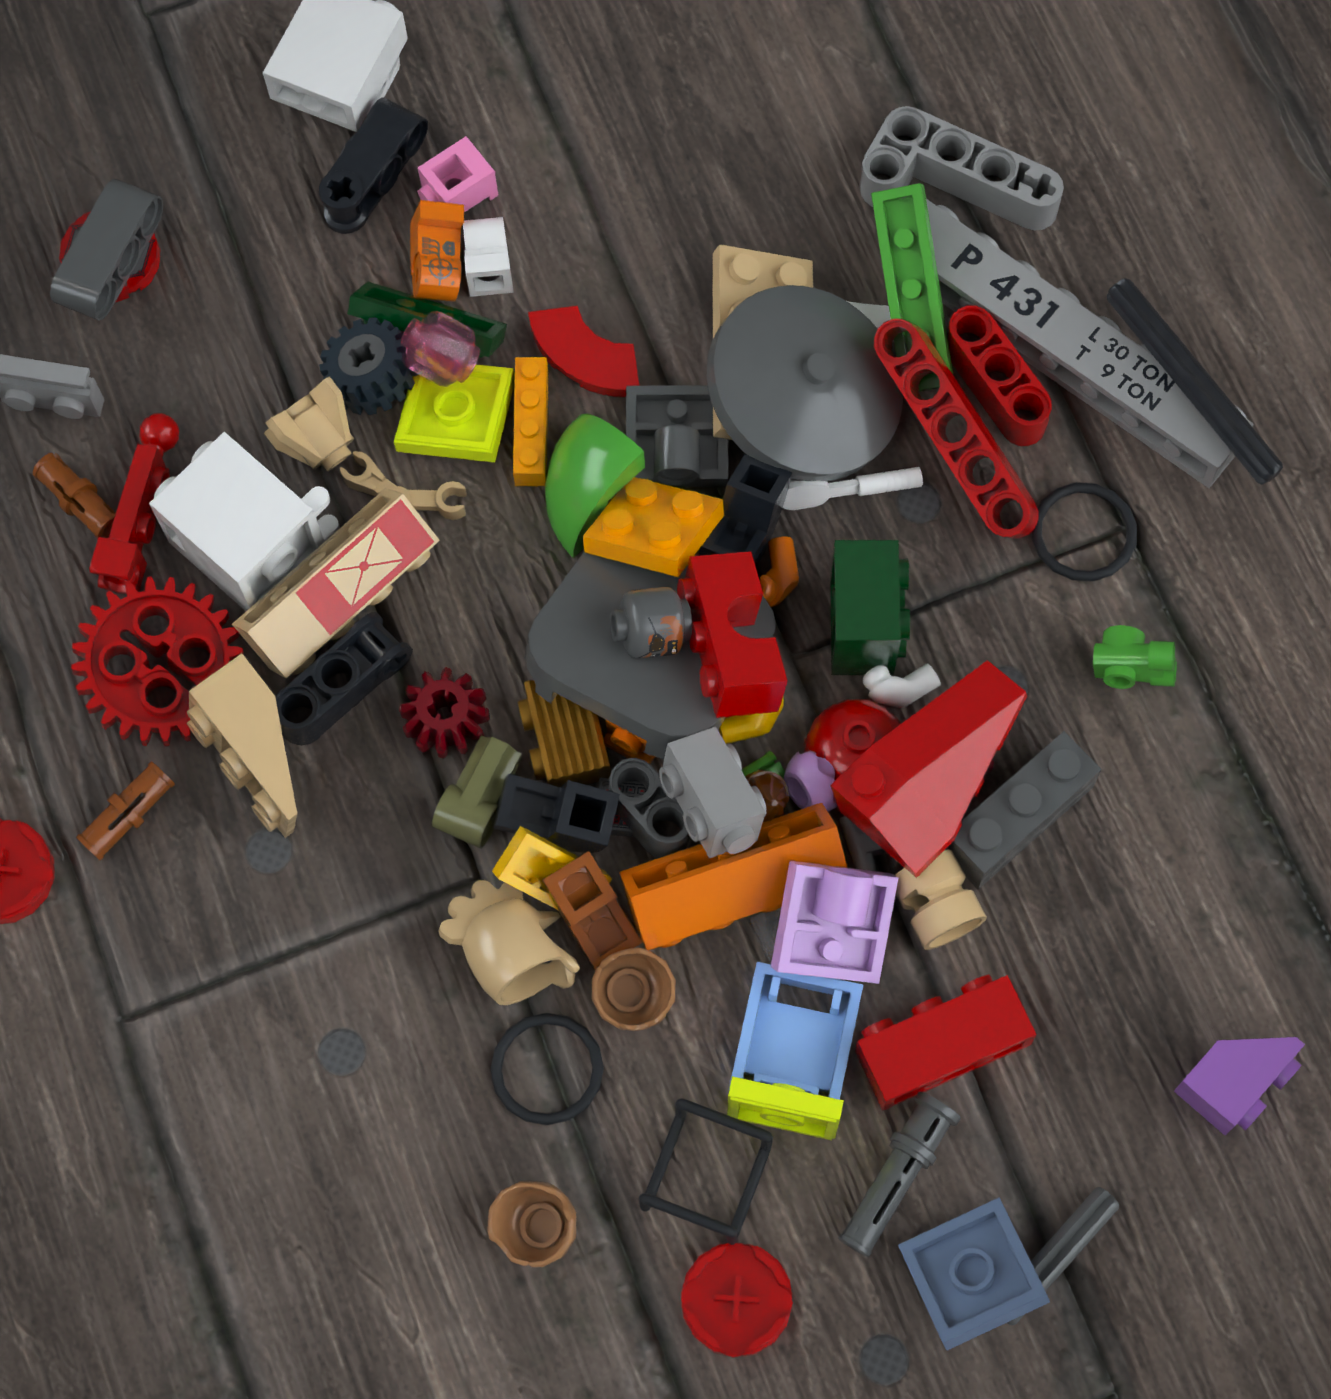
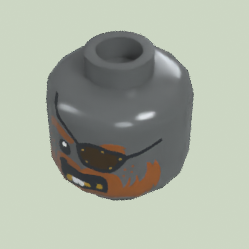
(651, 622)

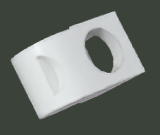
(486, 256)

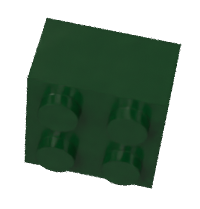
(868, 606)

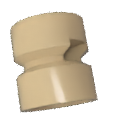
(939, 902)

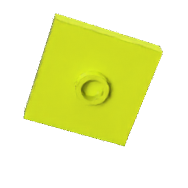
(457, 419)
(784, 1108)

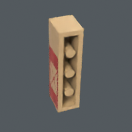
(337, 583)

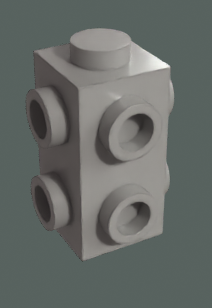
(713, 792)

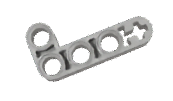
(962, 177)

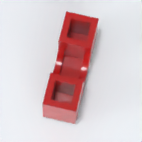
(736, 670)

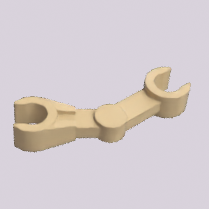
(374, 481)

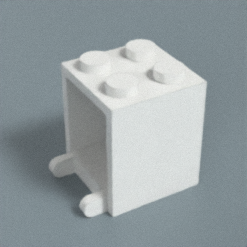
(240, 520)

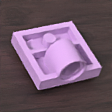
(834, 922)

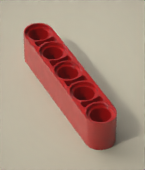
(936, 414)

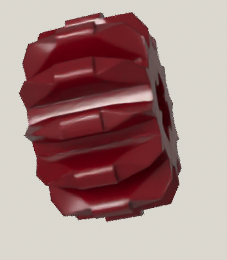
(427, 723)

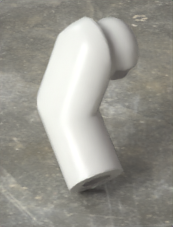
(899, 691)

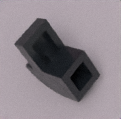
(751, 509)
(568, 815)

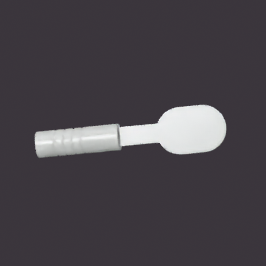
(815, 493)

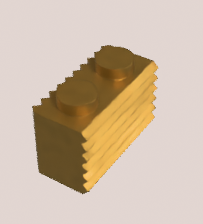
(567, 740)

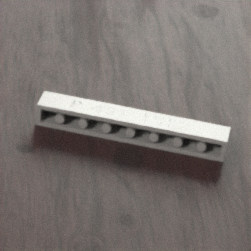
(1075, 347)

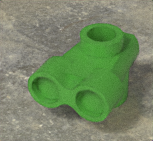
(1127, 658)

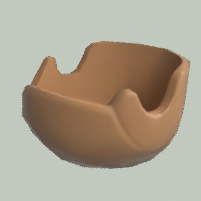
(633, 989)
(532, 1223)

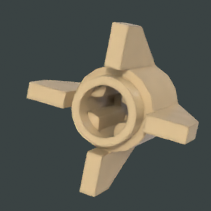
(313, 428)

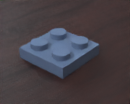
(973, 1273)

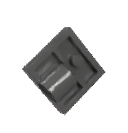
(676, 435)

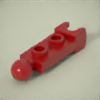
(120, 555)

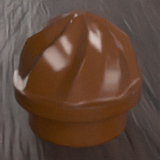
(773, 791)

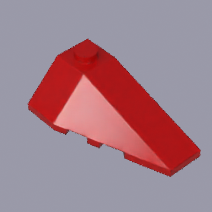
(924, 773)

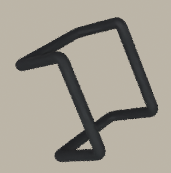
(649, 1198)

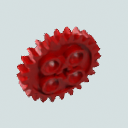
(126, 695)

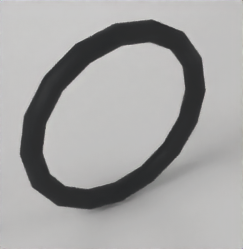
(1083, 575)
(576, 1108)

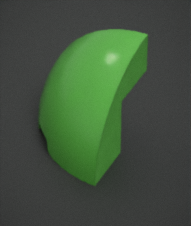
(584, 474)

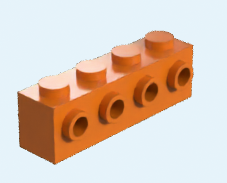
(701, 893)

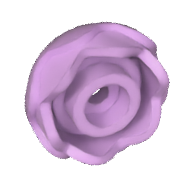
(810, 780)

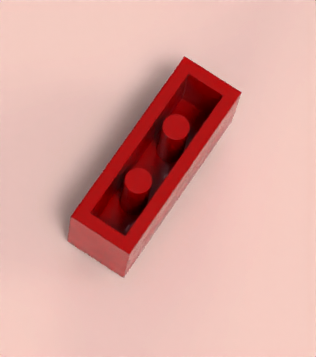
(943, 1040)

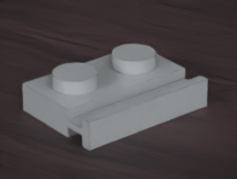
(49, 386)

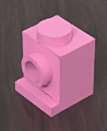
(458, 176)

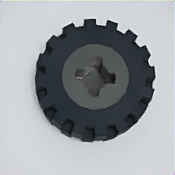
(368, 365)

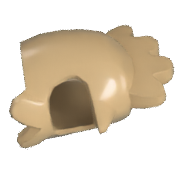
(507, 943)

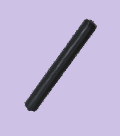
(1194, 381)

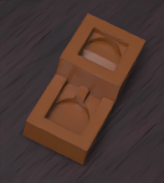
(590, 909)

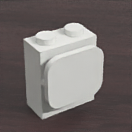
(337, 59)

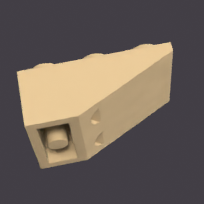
(243, 723)

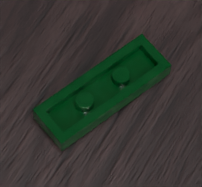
(400, 308)

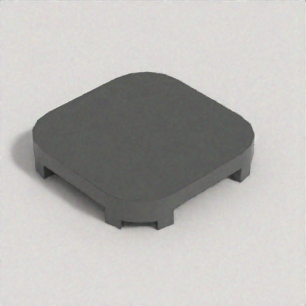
(576, 657)

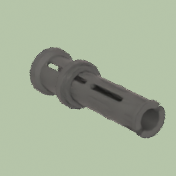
(911, 1151)

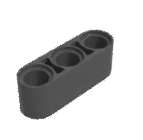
(106, 249)

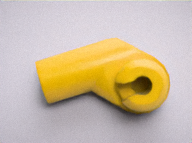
(748, 726)

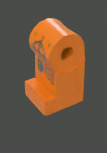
(436, 250)

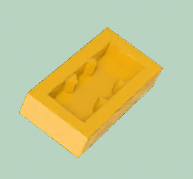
(529, 861)

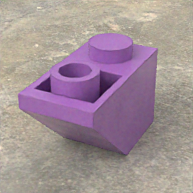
(1235, 1075)

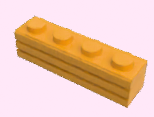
(530, 421)

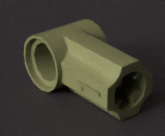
(472, 804)

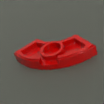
(581, 354)

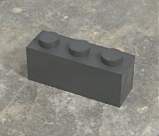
(1023, 808)

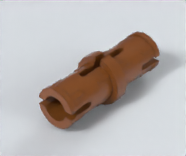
(75, 494)
(152, 784)

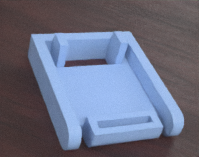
(795, 1042)

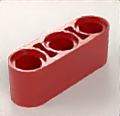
(1004, 397)

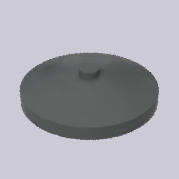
(802, 383)

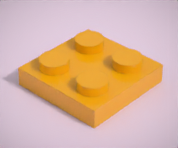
(653, 526)

